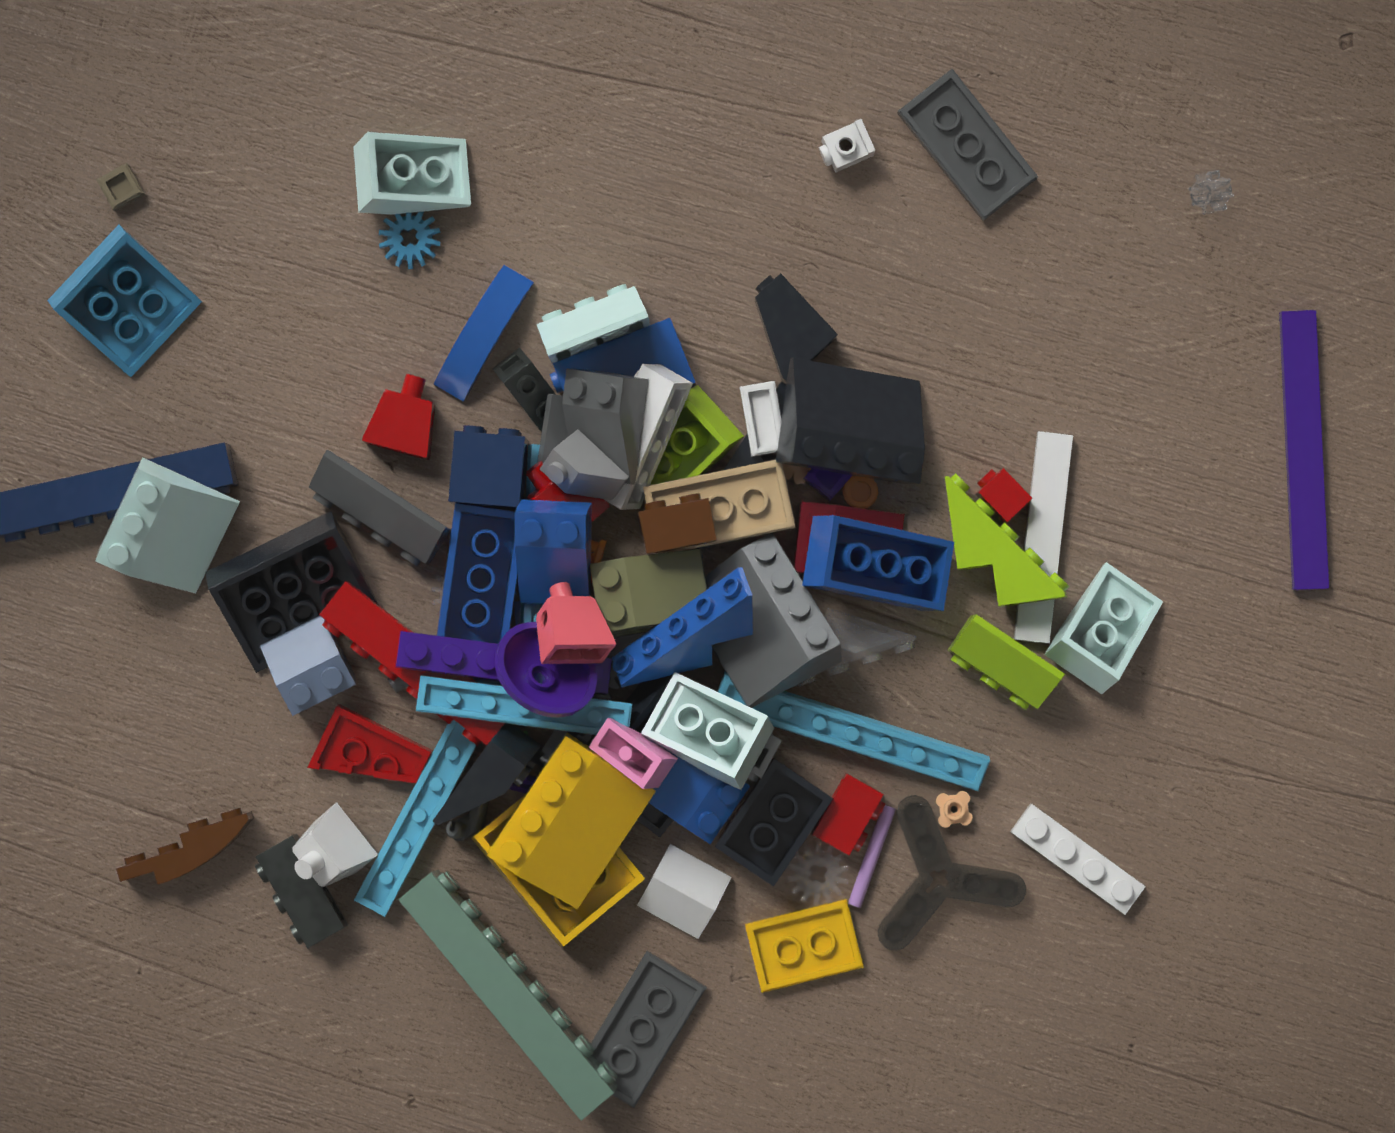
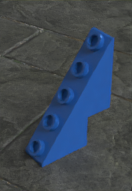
(687, 636)

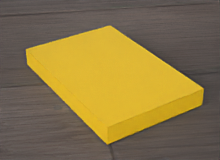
(804, 945)

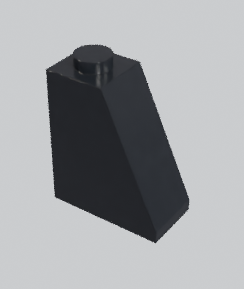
(790, 324)

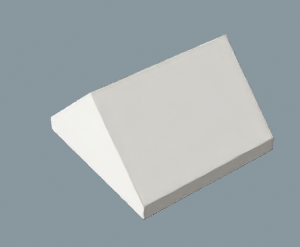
(684, 891)

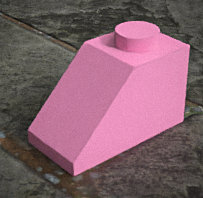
(633, 754)

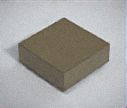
(120, 187)

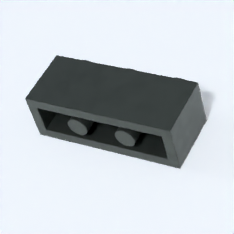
(306, 902)

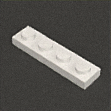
(1077, 859)

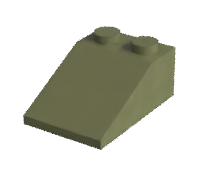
(646, 589)

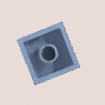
(308, 665)

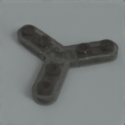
(930, 854)

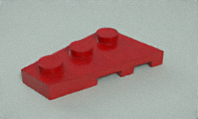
(368, 748)

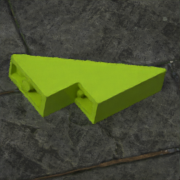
(984, 543)

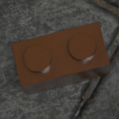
(677, 525)

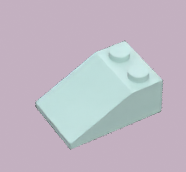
(410, 173)
(1104, 629)
(708, 730)

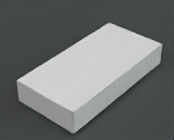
(761, 417)

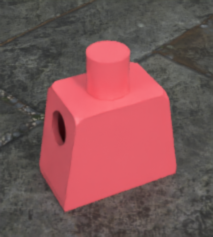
(572, 629)

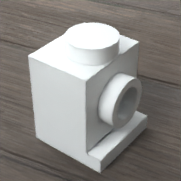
(861, 146)

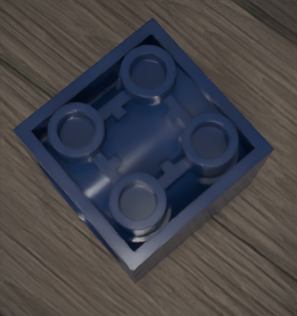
(488, 468)

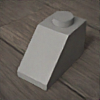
(583, 469)

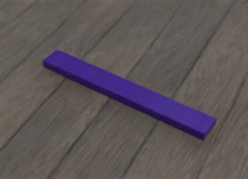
(1304, 450)

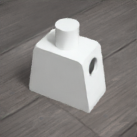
(332, 848)

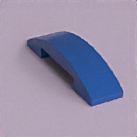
(482, 332)

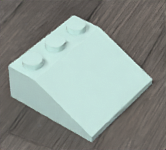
(592, 323)
(166, 528)

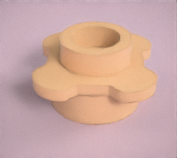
(945, 803)

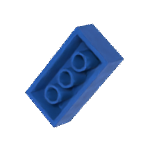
(878, 563)
(479, 575)

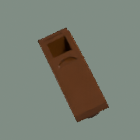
(199, 846)

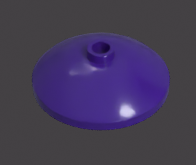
(539, 687)

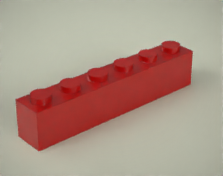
(378, 634)

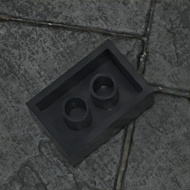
(773, 822)

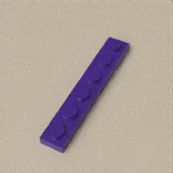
(464, 658)

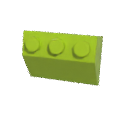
(1004, 663)

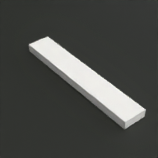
(1045, 527)

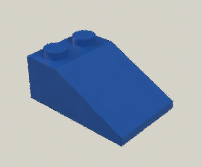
(552, 547)
(696, 799)

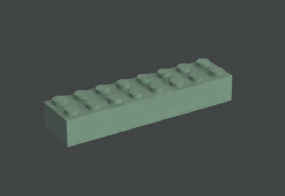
(509, 992)

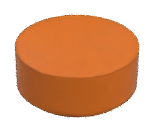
(860, 492)

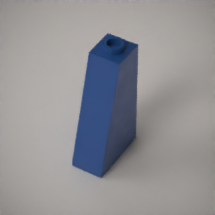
(627, 353)

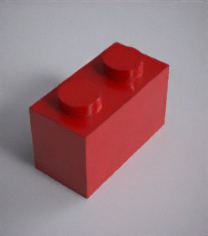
(848, 814)

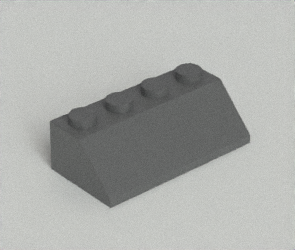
(378, 508)

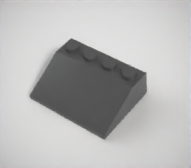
(789, 630)

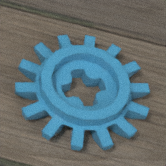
(411, 252)

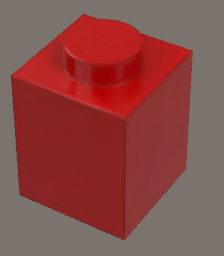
(1002, 494)

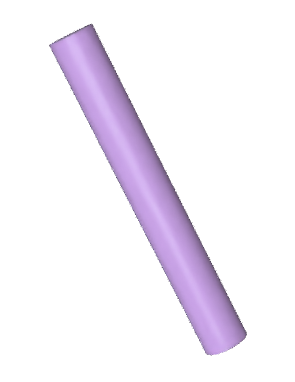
(871, 856)

